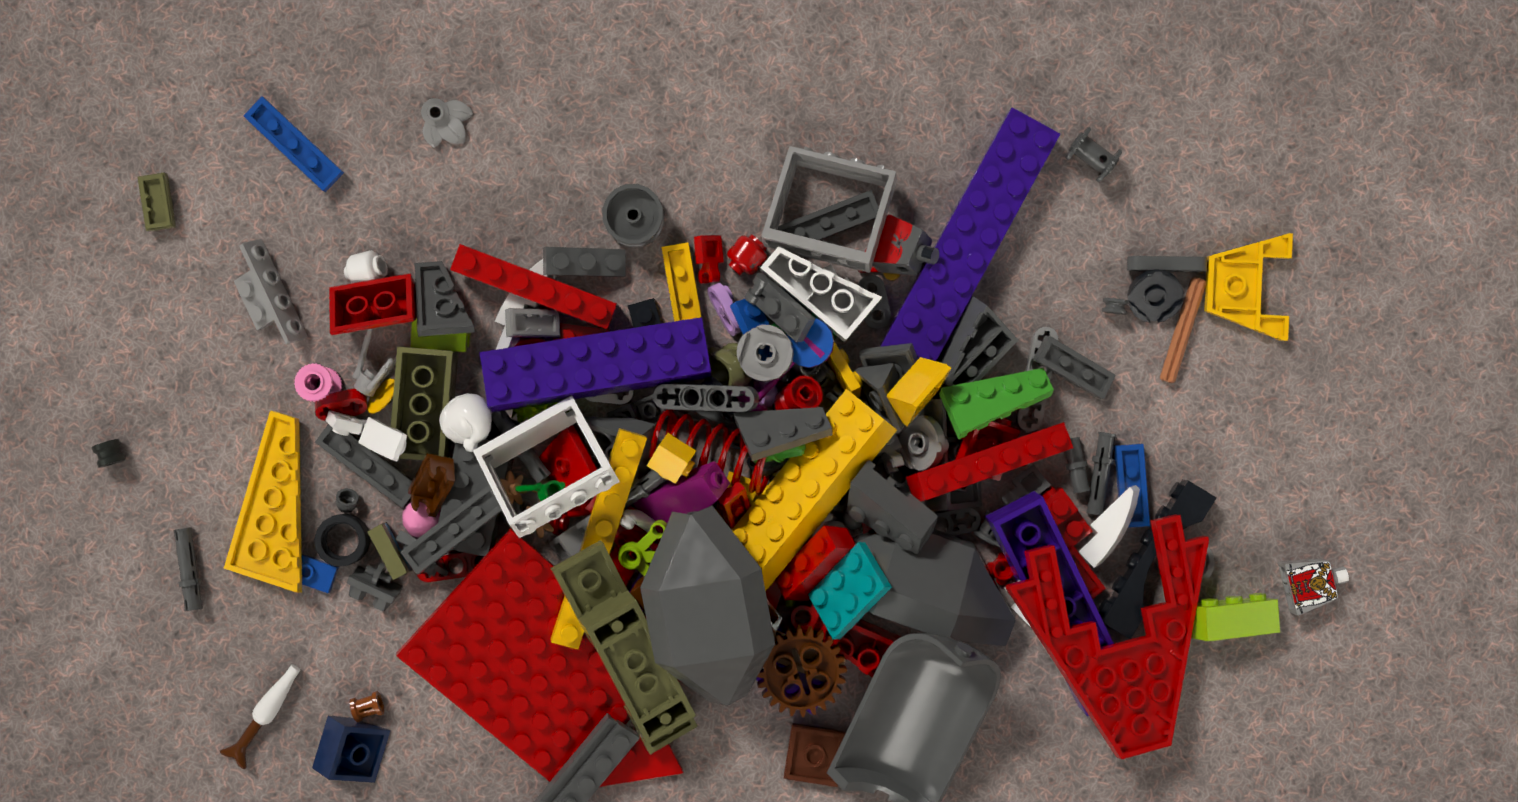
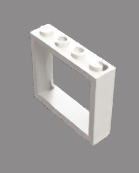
(527, 436)

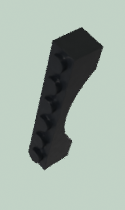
(1124, 607)

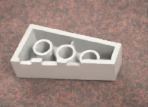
(821, 292)

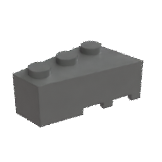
(975, 344)
(889, 510)

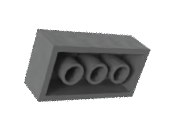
(468, 482)

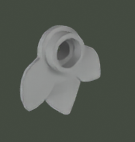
(447, 124)

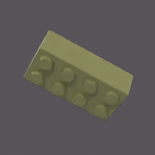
(421, 391)

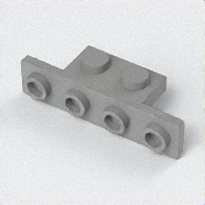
(266, 295)

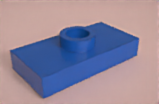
(318, 574)

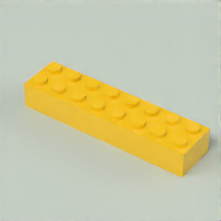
(811, 485)

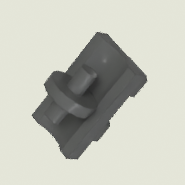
(376, 583)

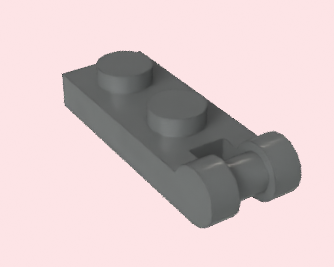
(780, 307)

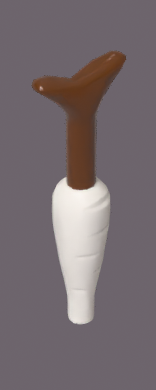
(262, 714)

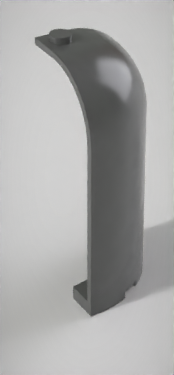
(917, 719)

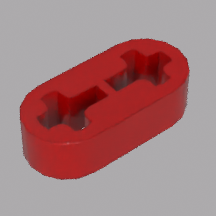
(342, 403)

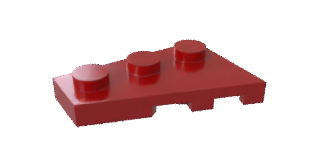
(641, 765)

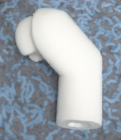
(636, 517)

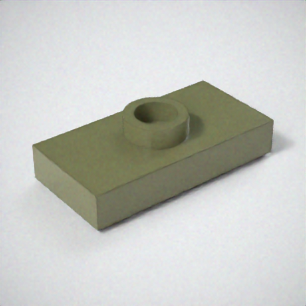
(156, 202)

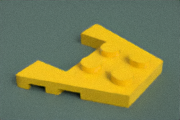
(1236, 285)

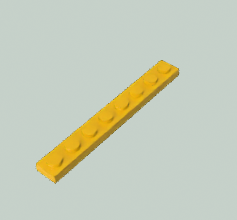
(603, 522)

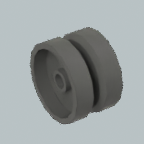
(617, 217)

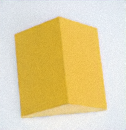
(917, 388)

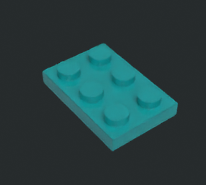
(849, 590)

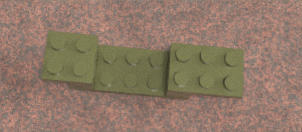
(624, 645)

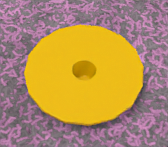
(382, 396)

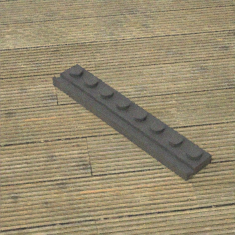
(591, 762)

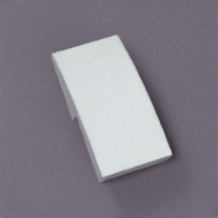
(383, 439)

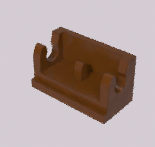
(432, 483)

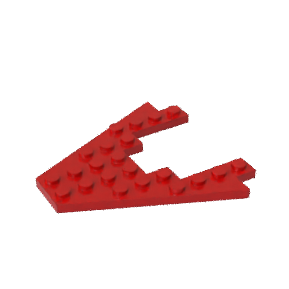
(1135, 683)

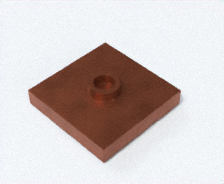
(811, 754)

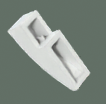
(1111, 527)

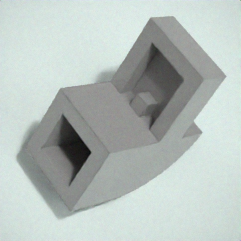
(570, 541)

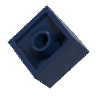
(350, 750)

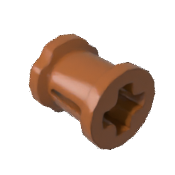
(367, 706)

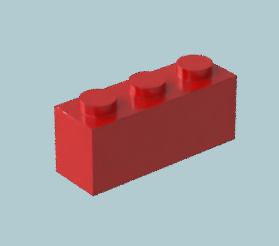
(814, 562)

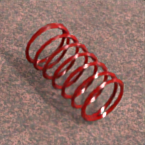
(672, 428)

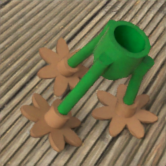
(544, 489)

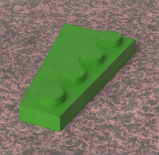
(983, 401)

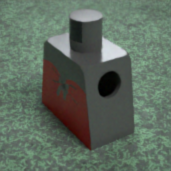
(903, 248)

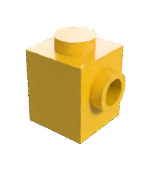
(672, 459)

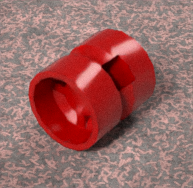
(798, 394)

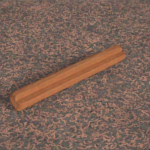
(1183, 330)

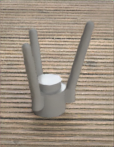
(370, 380)

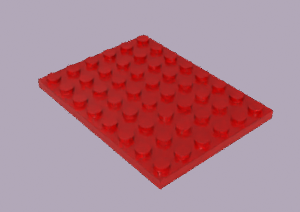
(497, 662)

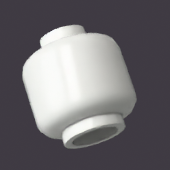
(365, 267)

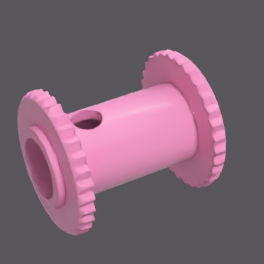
(307, 380)

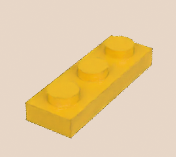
(681, 281)

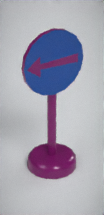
(808, 353)

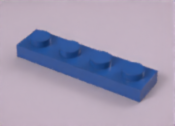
(293, 144)

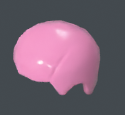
(418, 521)

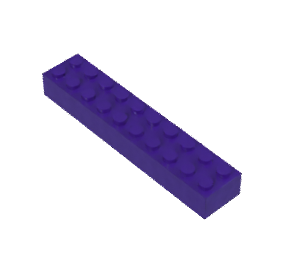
(972, 235)

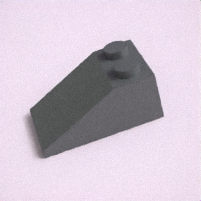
(606, 430)

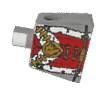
(1310, 583)

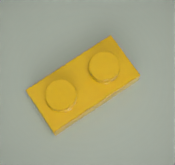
(839, 365)

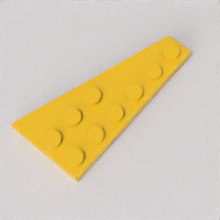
(269, 523)

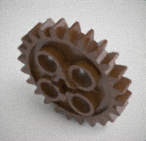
(824, 663)

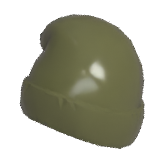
(726, 367)

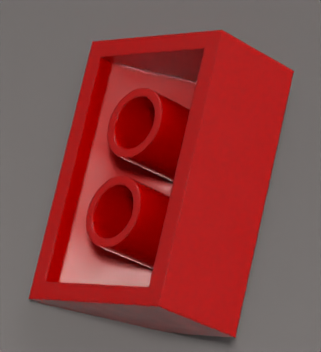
(372, 304)

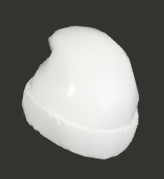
(466, 420)

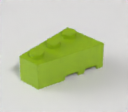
(1236, 617)

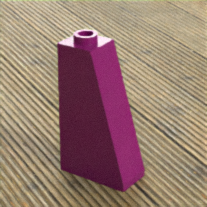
(689, 494)

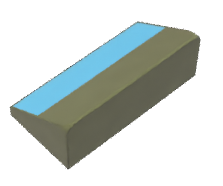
(389, 550)

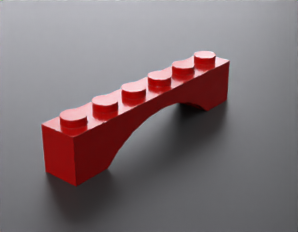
(533, 286)
(989, 462)

